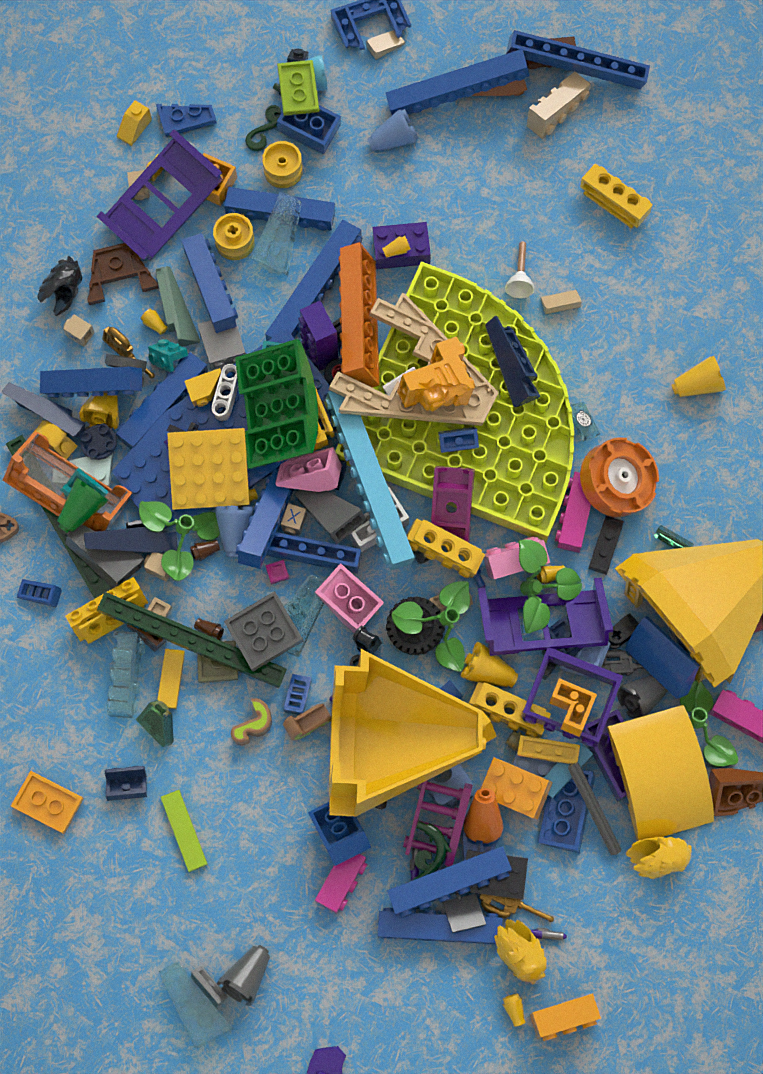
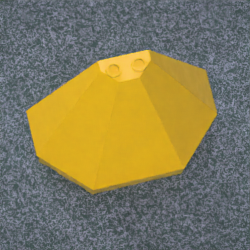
(705, 597)
(393, 734)

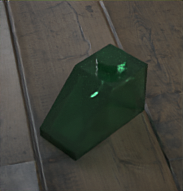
(157, 722)

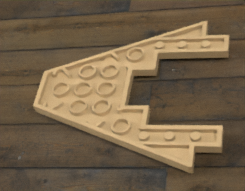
(370, 402)

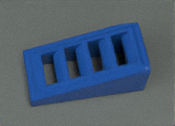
(50, 597)
(295, 709)

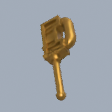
(120, 344)
(510, 907)

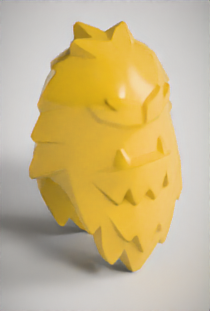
(659, 856)
(521, 951)

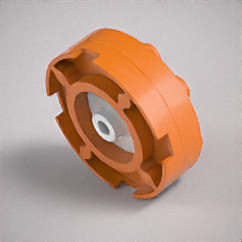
(619, 477)

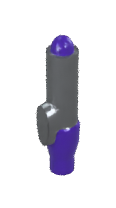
(413, 868)
(544, 933)

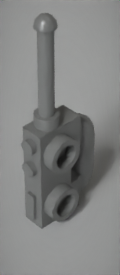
(623, 666)

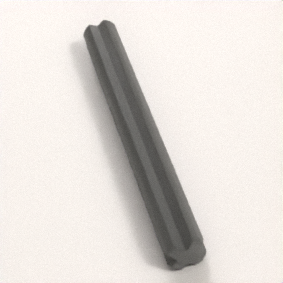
(594, 808)

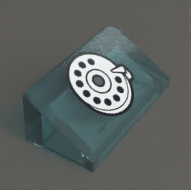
(583, 421)

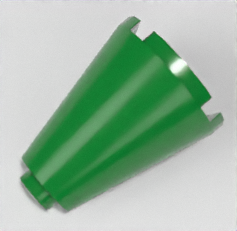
(80, 506)

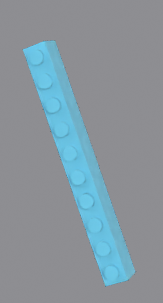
(371, 485)

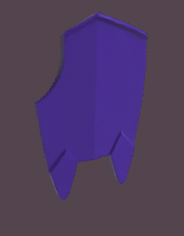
(327, 1061)

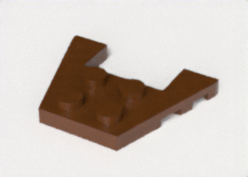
(116, 264)

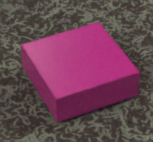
(277, 572)

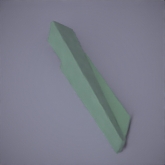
(175, 309)

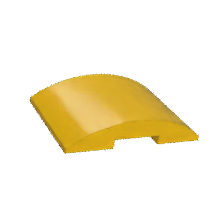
(662, 773)

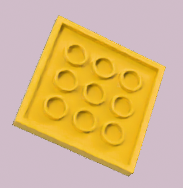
(208, 468)

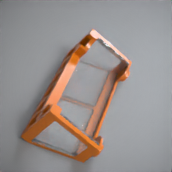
(42, 474)

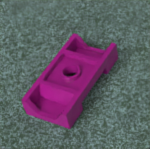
(453, 486)

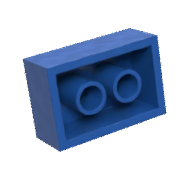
(311, 129)
(340, 834)

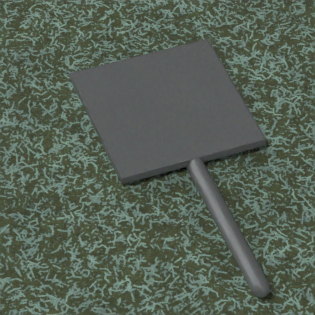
(464, 913)

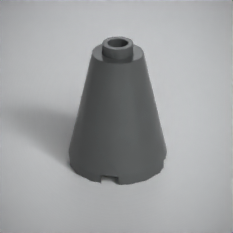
(641, 696)
(245, 976)

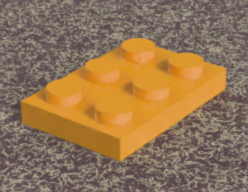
(47, 802)

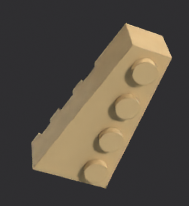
(557, 105)

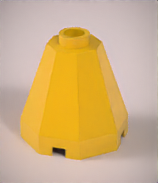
(101, 410)

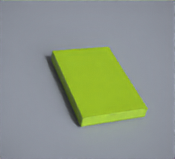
(298, 87)

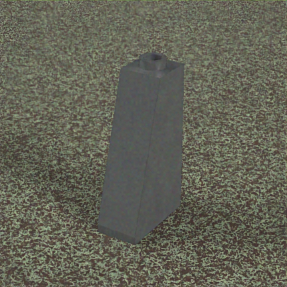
(331, 513)
(110, 565)

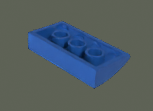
(662, 658)
(565, 817)

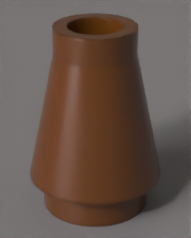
(204, 549)
(209, 628)

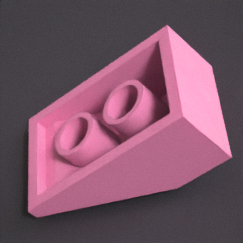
(311, 472)
(348, 598)

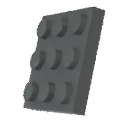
(263, 631)

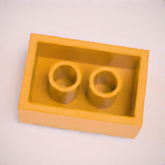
(517, 788)
(565, 1017)

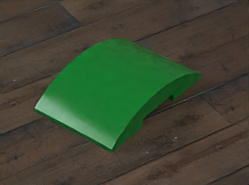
(278, 403)

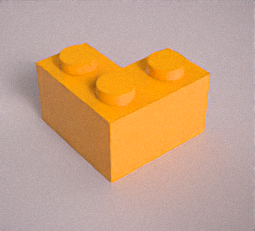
(229, 177)
(575, 701)

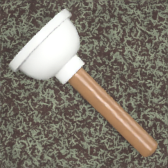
(520, 284)

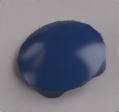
(98, 442)

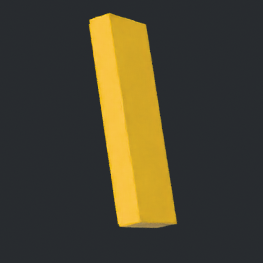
(171, 677)
(548, 750)

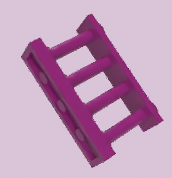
(457, 814)

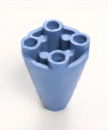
(393, 132)
(231, 525)

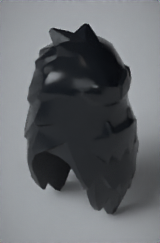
(62, 282)

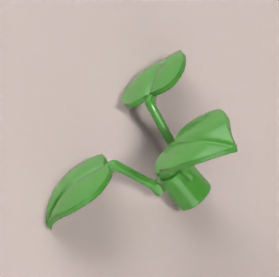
(157, 514)
(531, 558)
(457, 600)
(719, 750)

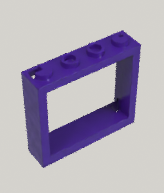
(584, 668)

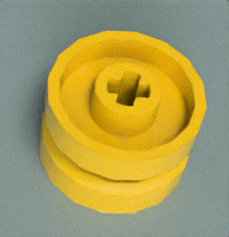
(282, 164)
(233, 236)

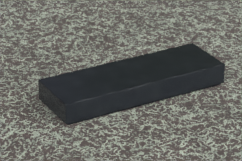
(606, 545)

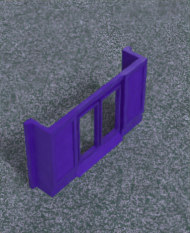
(190, 170)
(586, 615)

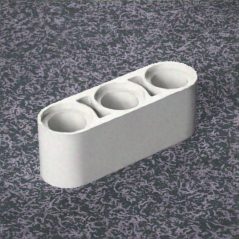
(225, 401)

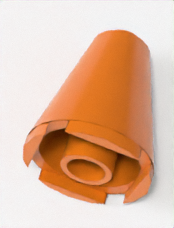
(483, 817)

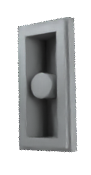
(209, 986)

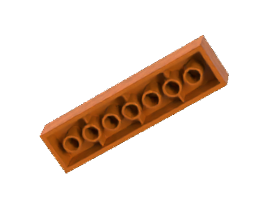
(359, 329)

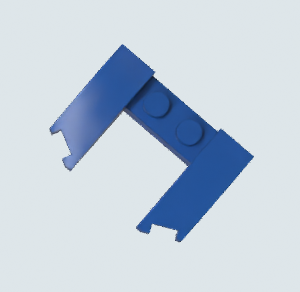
(346, 16)

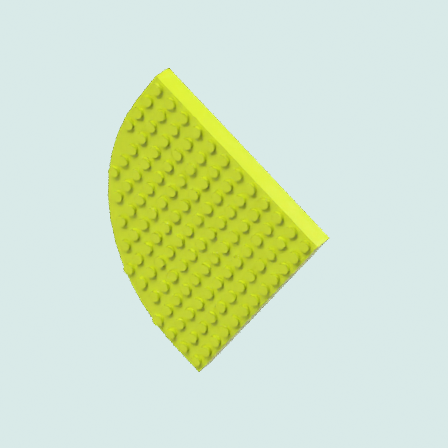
(521, 450)

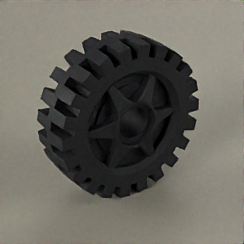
(426, 639)

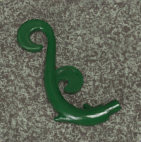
(269, 114)
(441, 846)

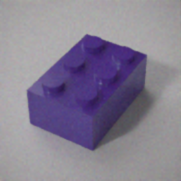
(417, 239)

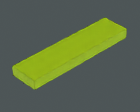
(184, 831)

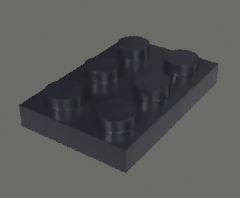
(509, 887)

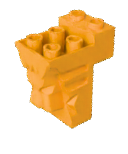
(440, 383)

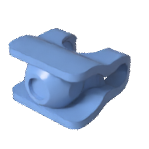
(456, 781)

